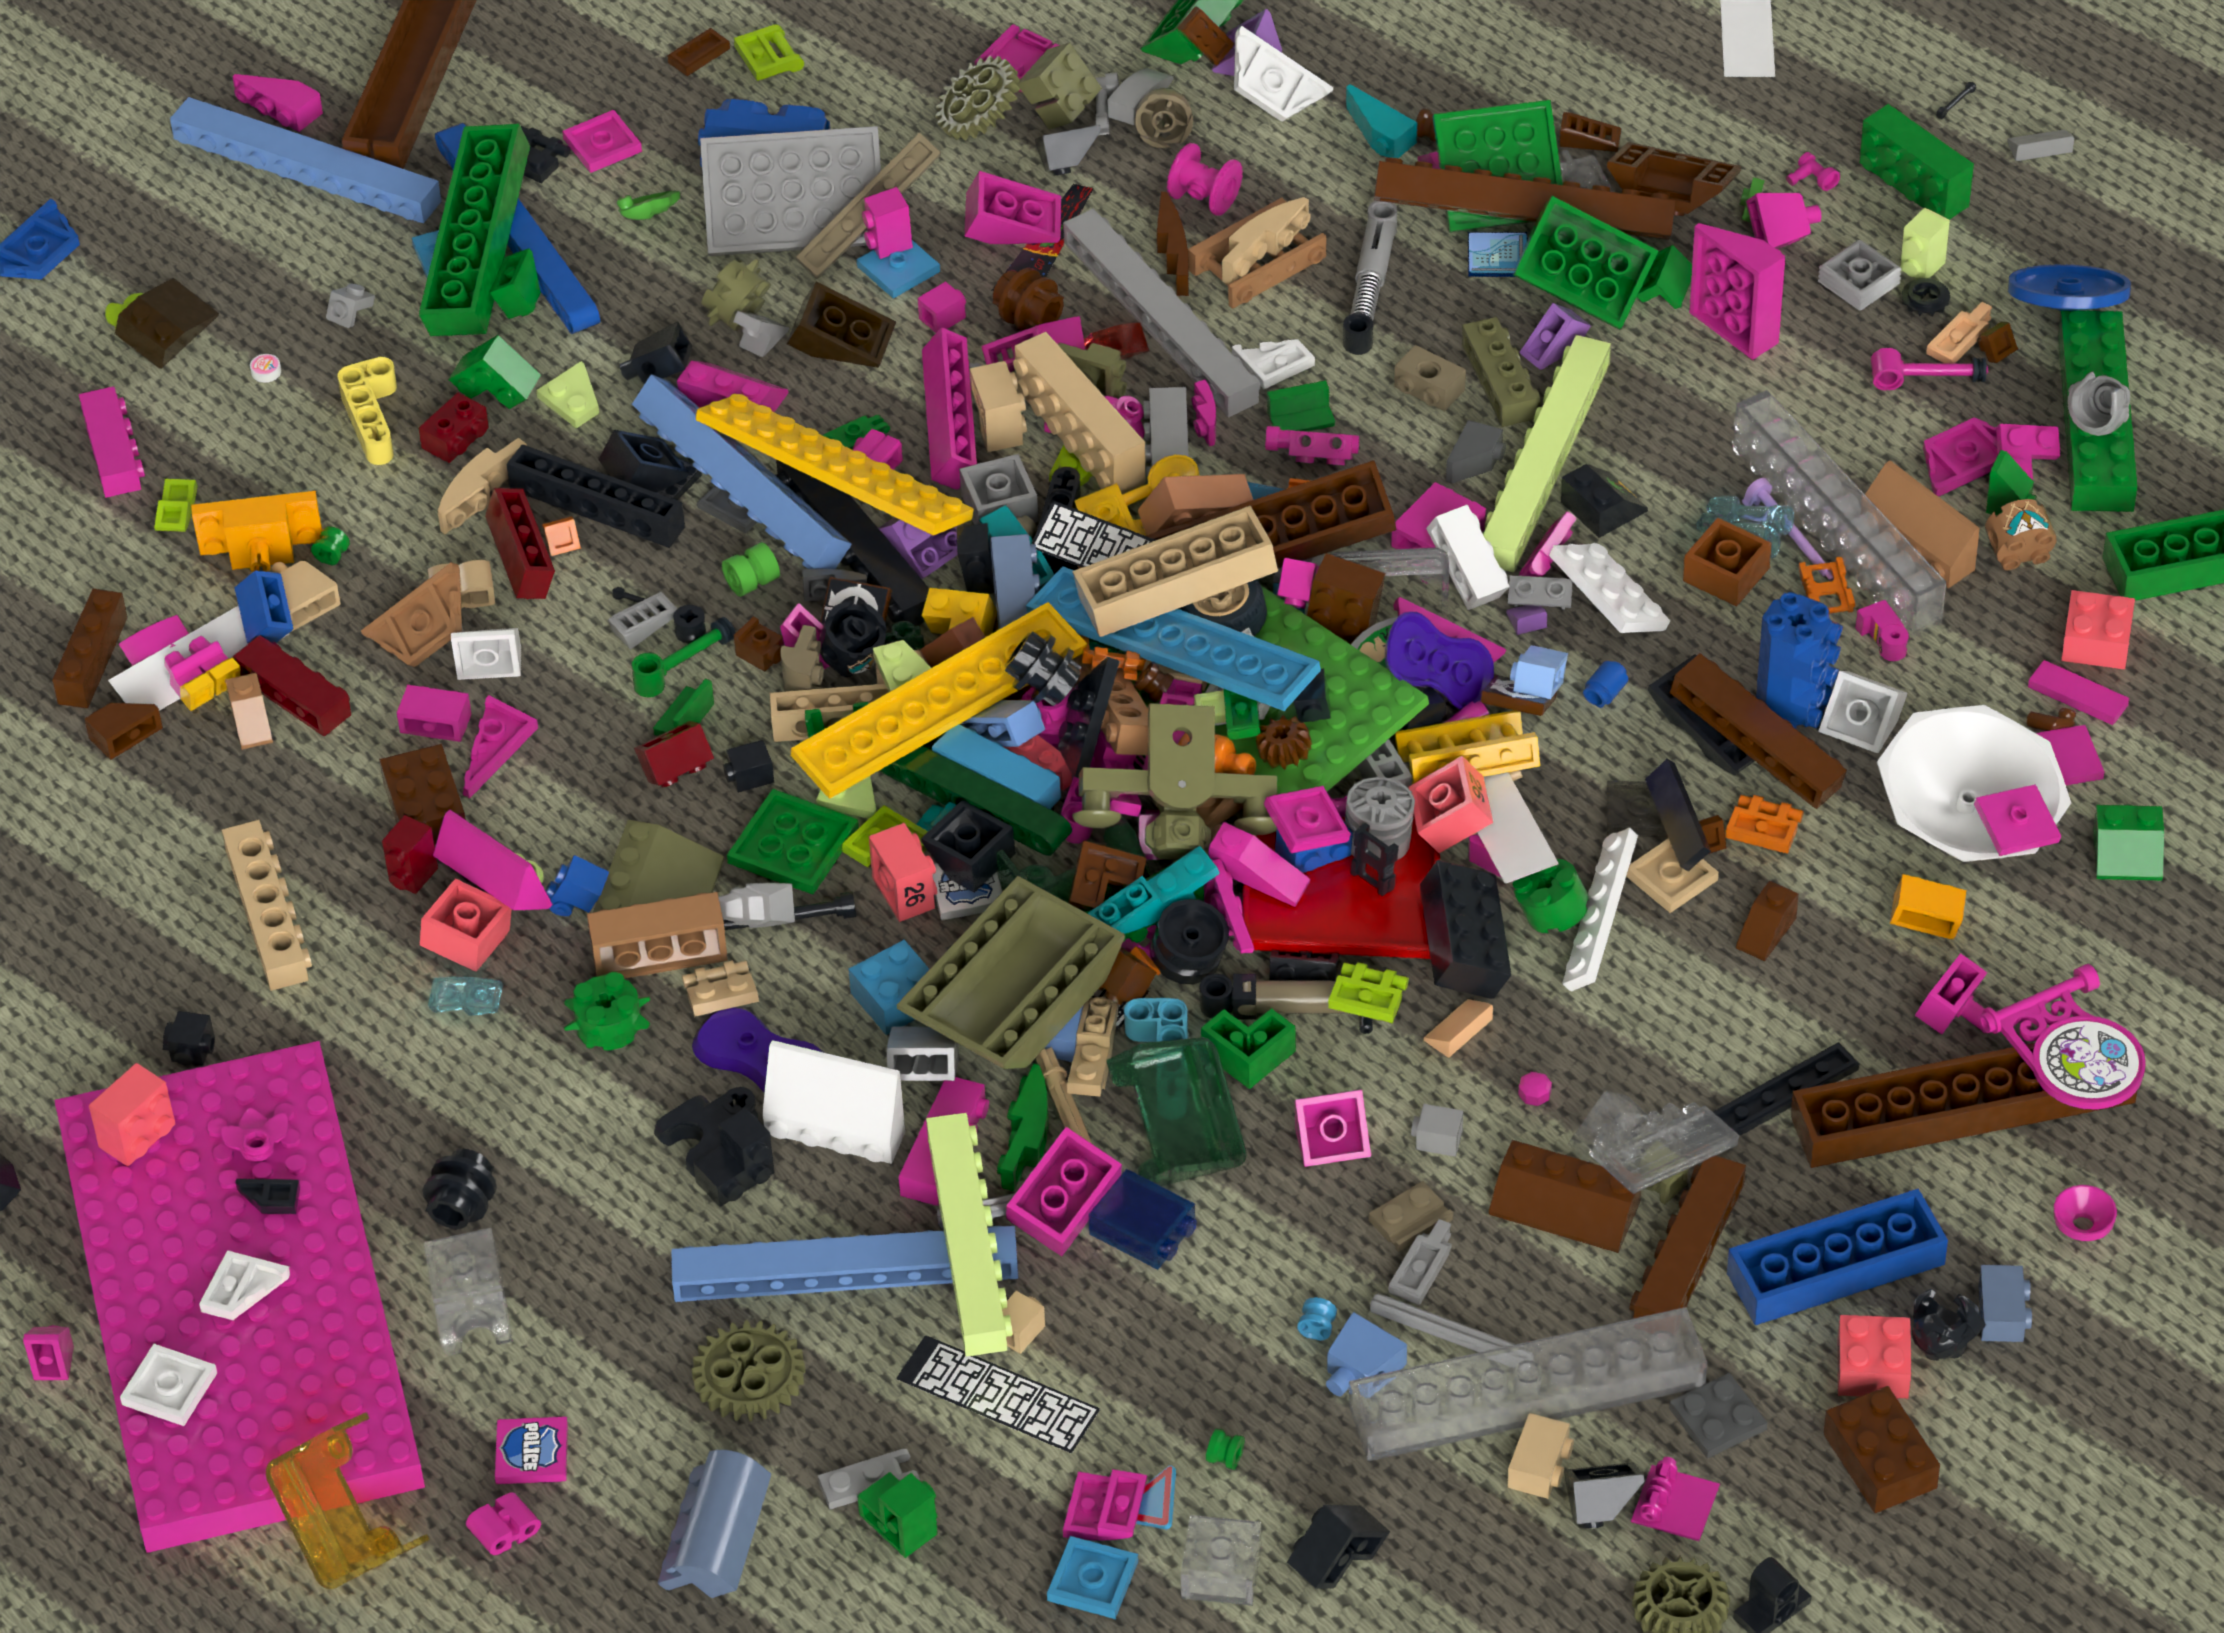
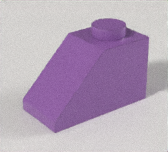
(1552, 335)

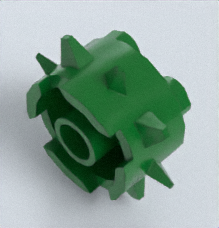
(606, 1011)

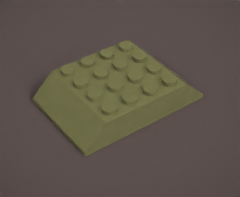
(1015, 975)

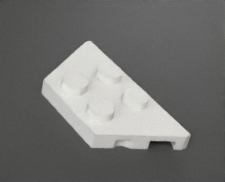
(1273, 78)

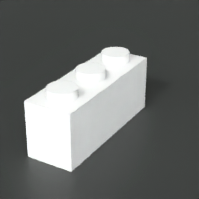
(1470, 557)

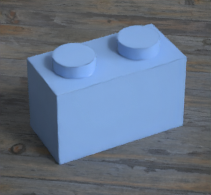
(1539, 672)

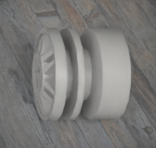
(1387, 810)

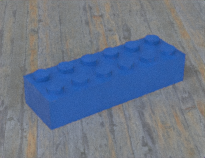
(1836, 1256)

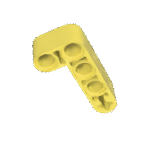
(359, 389)

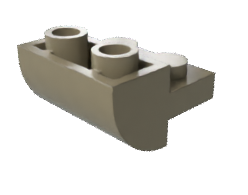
(801, 664)

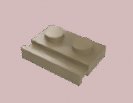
(1409, 1215)

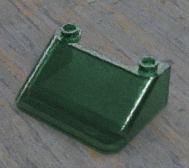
(1182, 1108)

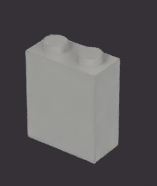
(922, 1054)

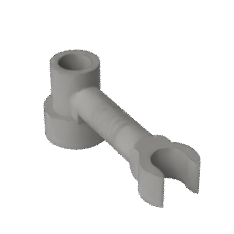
(1109, 85)

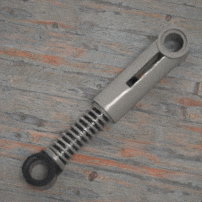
(1370, 276)

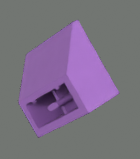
(920, 549)

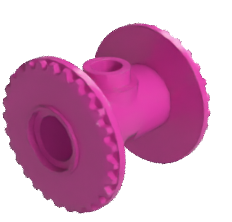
(1200, 181)

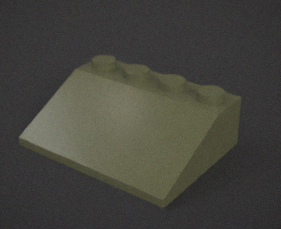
(657, 866)

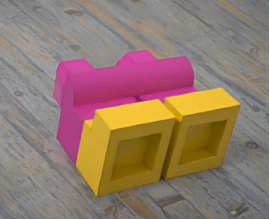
(200, 674)

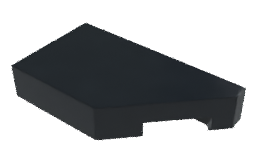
(271, 1195)

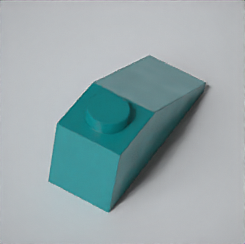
(1382, 126)

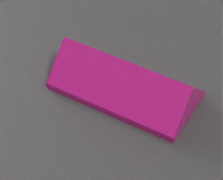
(489, 865)

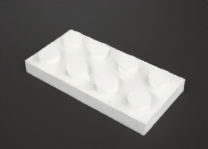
(1609, 588)

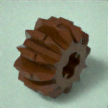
(1283, 742)

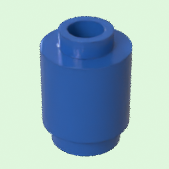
(1605, 683)

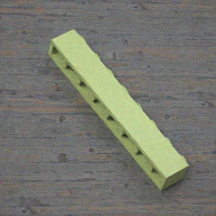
(967, 1234)

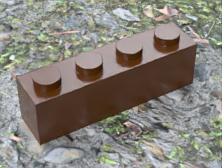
(90, 648)

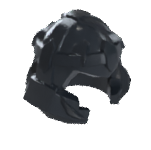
(1941, 1331)

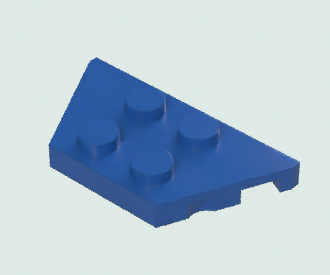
(38, 244)

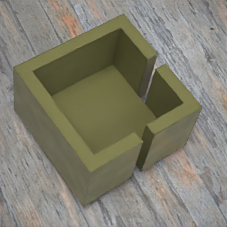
(1063, 76)

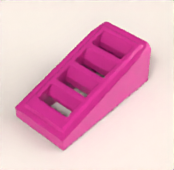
(999, 346)

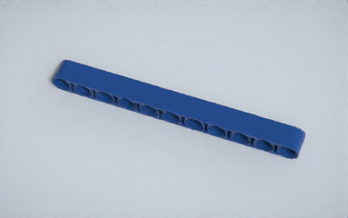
(554, 276)

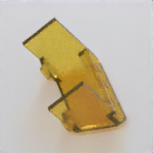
(325, 1511)

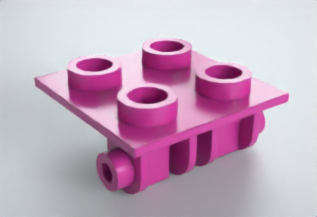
(1675, 1501)

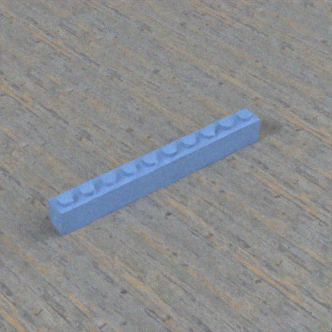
(306, 160)
(741, 475)
(823, 1265)

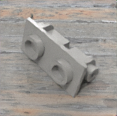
(1540, 591)

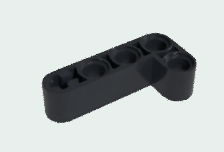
(1063, 489)

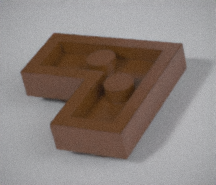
(1097, 868)

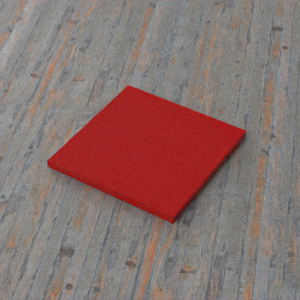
(1346, 911)

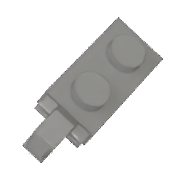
(1422, 1264)

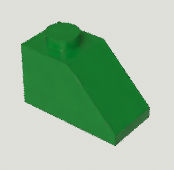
(517, 285)
(2007, 483)

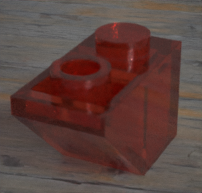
(1124, 337)

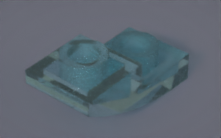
(468, 994)

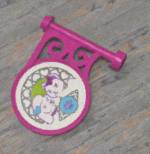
(2076, 1058)

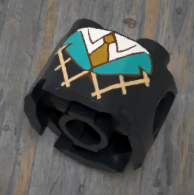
(850, 637)

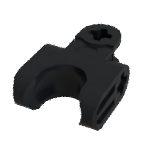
(700, 1121)

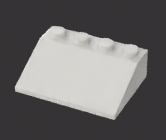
(833, 1102)

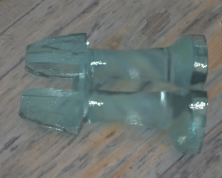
(1773, 519)

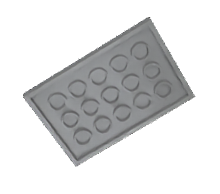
(782, 186)

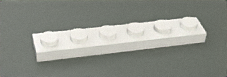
(1601, 907)

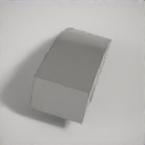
(1126, 97)

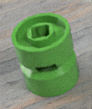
(753, 568)

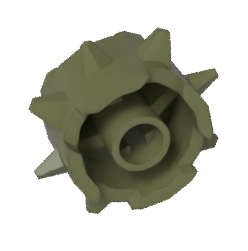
(736, 290)

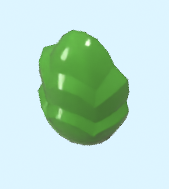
(647, 206)

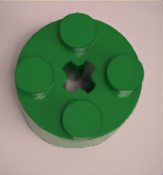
(1552, 897)

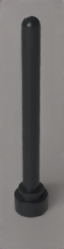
(841, 906)

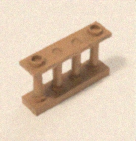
(1210, 253)

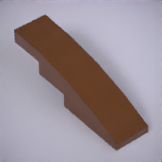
(1172, 242)

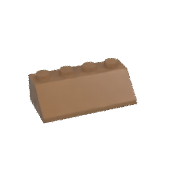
(1927, 522)
(658, 936)

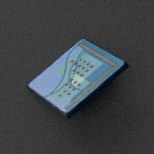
(1494, 253)

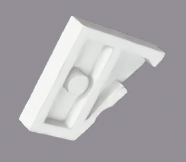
(1275, 361)
(241, 1284)

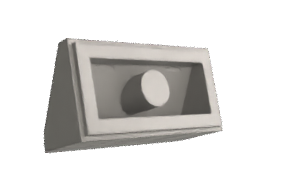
(2041, 145)

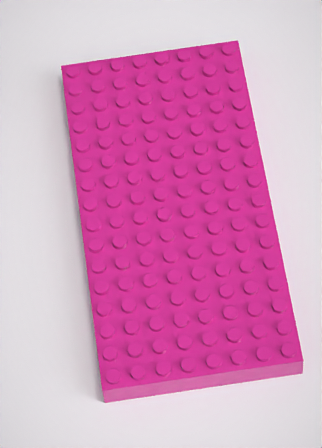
(287, 1363)

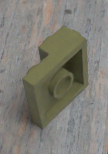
(1101, 367)

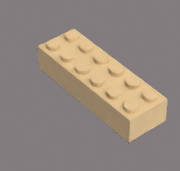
(1079, 414)
(1175, 571)

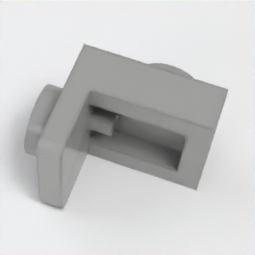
(346, 302)

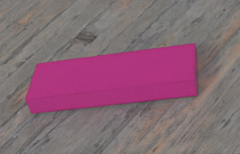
(2078, 692)

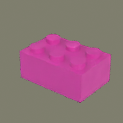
(1063, 1191)

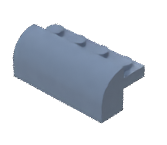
(716, 1524)

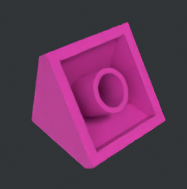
(1332, 1128)

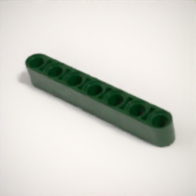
(951, 782)

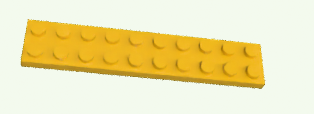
(835, 464)
(925, 705)

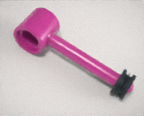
(1890, 370)

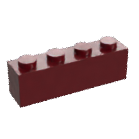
(519, 543)
(294, 685)

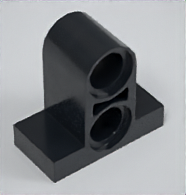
(1772, 1598)

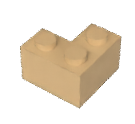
(998, 406)

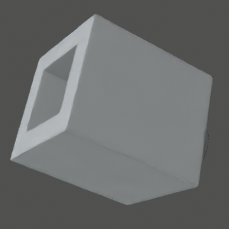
(1438, 1130)

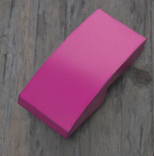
(1205, 410)
(153, 639)

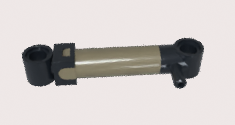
(1255, 997)

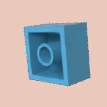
(884, 981)

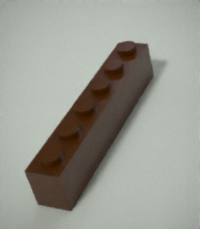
(1758, 731)
(1690, 1237)

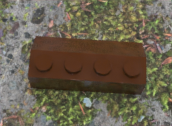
(1563, 1196)

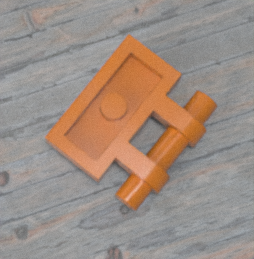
(1764, 823)

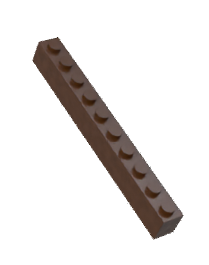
(1518, 198)

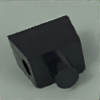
(659, 354)

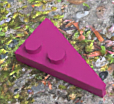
(499, 737)
(1220, 895)

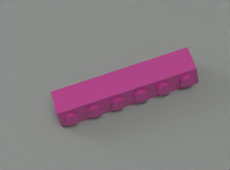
(948, 407)

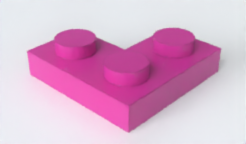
(2028, 443)

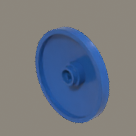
(2069, 287)

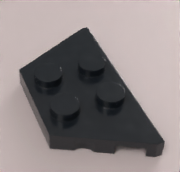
(1085, 715)

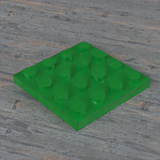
(1499, 140)

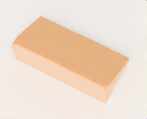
(1460, 1026)

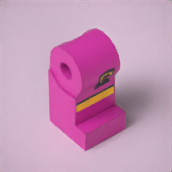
(1885, 629)

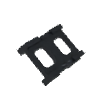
(1383, 865)

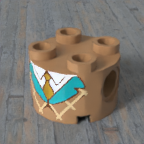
(2021, 534)

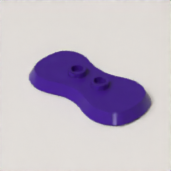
(1429, 658)
(739, 1044)

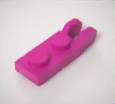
(1557, 534)

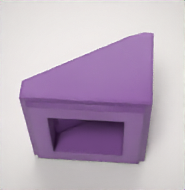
(1527, 618)

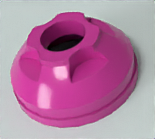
(2088, 1203)

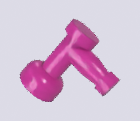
(1826, 177)

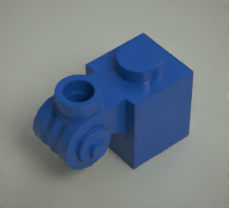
(576, 885)

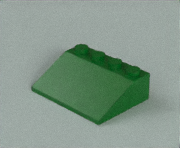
(1585, 262)

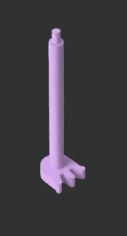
(1760, 491)

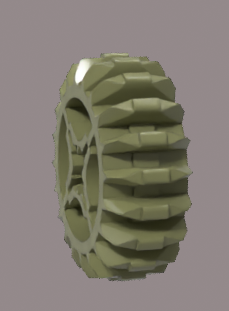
(1682, 1589)

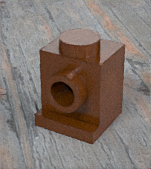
(758, 645)

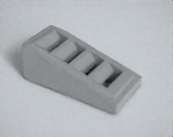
(640, 631)

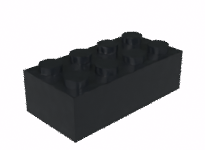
(1465, 929)

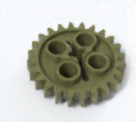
(977, 98)
(725, 1359)

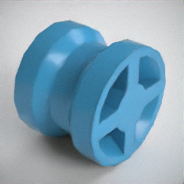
(1317, 1318)

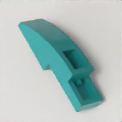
(1144, 900)

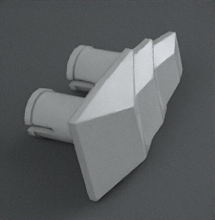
(759, 905)

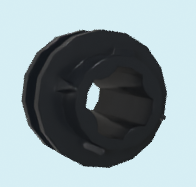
(1043, 668)
(459, 1188)

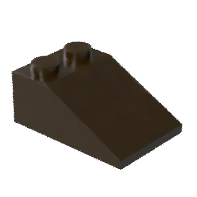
(164, 321)
(840, 329)

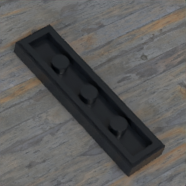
(1677, 815)

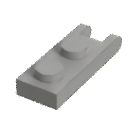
(844, 1484)

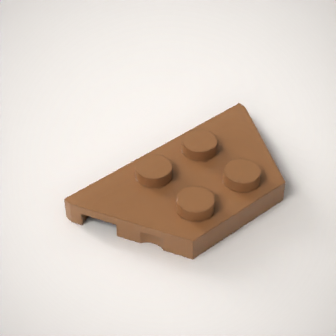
(421, 619)

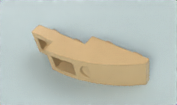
(1263, 234)
(472, 486)
(1093, 1047)

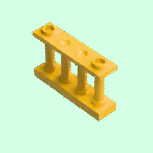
(1487, 742)

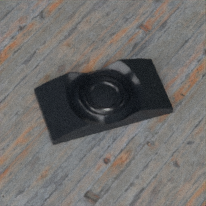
(1711, 742)

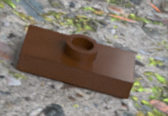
(1206, 36)
(698, 52)

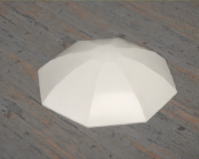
(1952, 758)

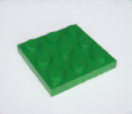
(792, 841)

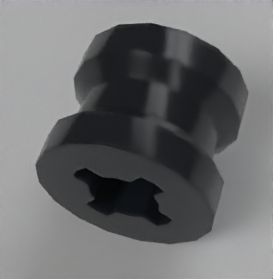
(689, 623)

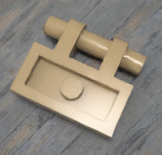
(733, 991)

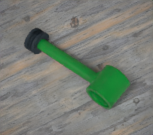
(650, 669)

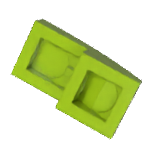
(175, 507)

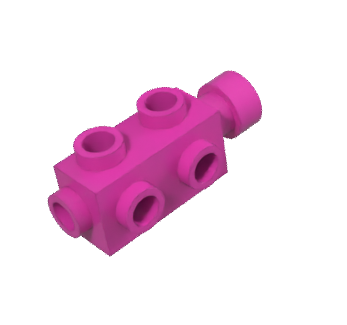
(1320, 445)

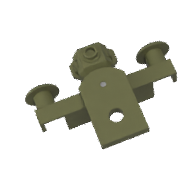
(1178, 783)

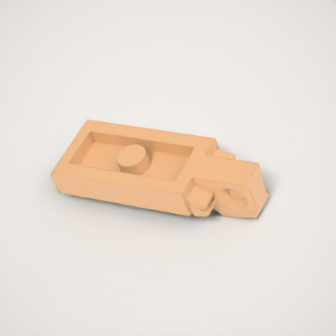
(1960, 334)

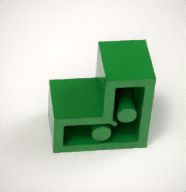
(497, 369)
(1252, 1050)
(900, 1511)

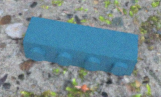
(1000, 765)

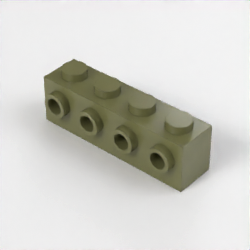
(1500, 371)

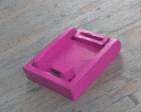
(1019, 52)

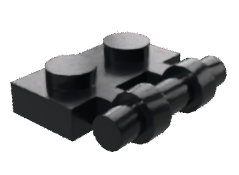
(543, 163)

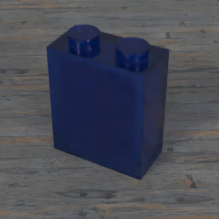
(1142, 1219)

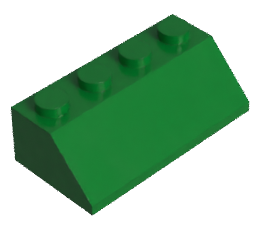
(1170, 43)

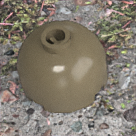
(1163, 112)

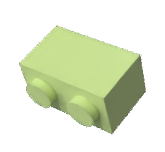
(1924, 244)

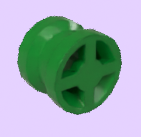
(330, 545)
(1225, 1449)

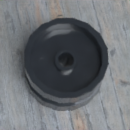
(1189, 941)

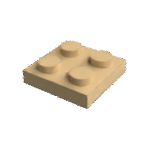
(1664, 879)

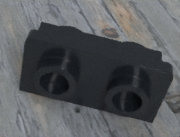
(1303, 966)

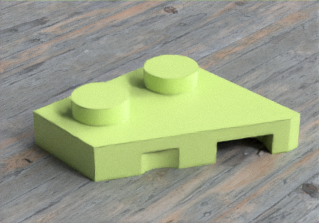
(571, 396)

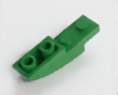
(1029, 1129)

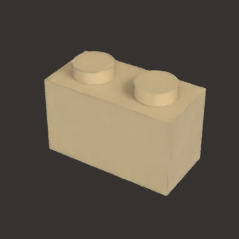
(1539, 1456)

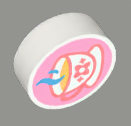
(265, 368)

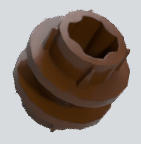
(1027, 298)

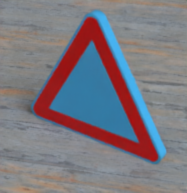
(1158, 1500)

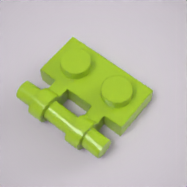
(1366, 998)

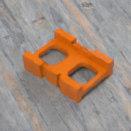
(1837, 586)

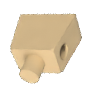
(307, 591)

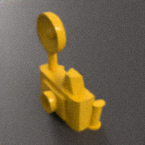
(1112, 504)

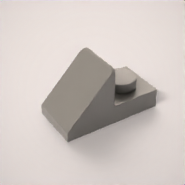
(759, 332)

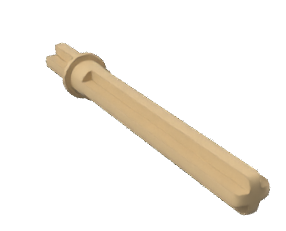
(1057, 1085)

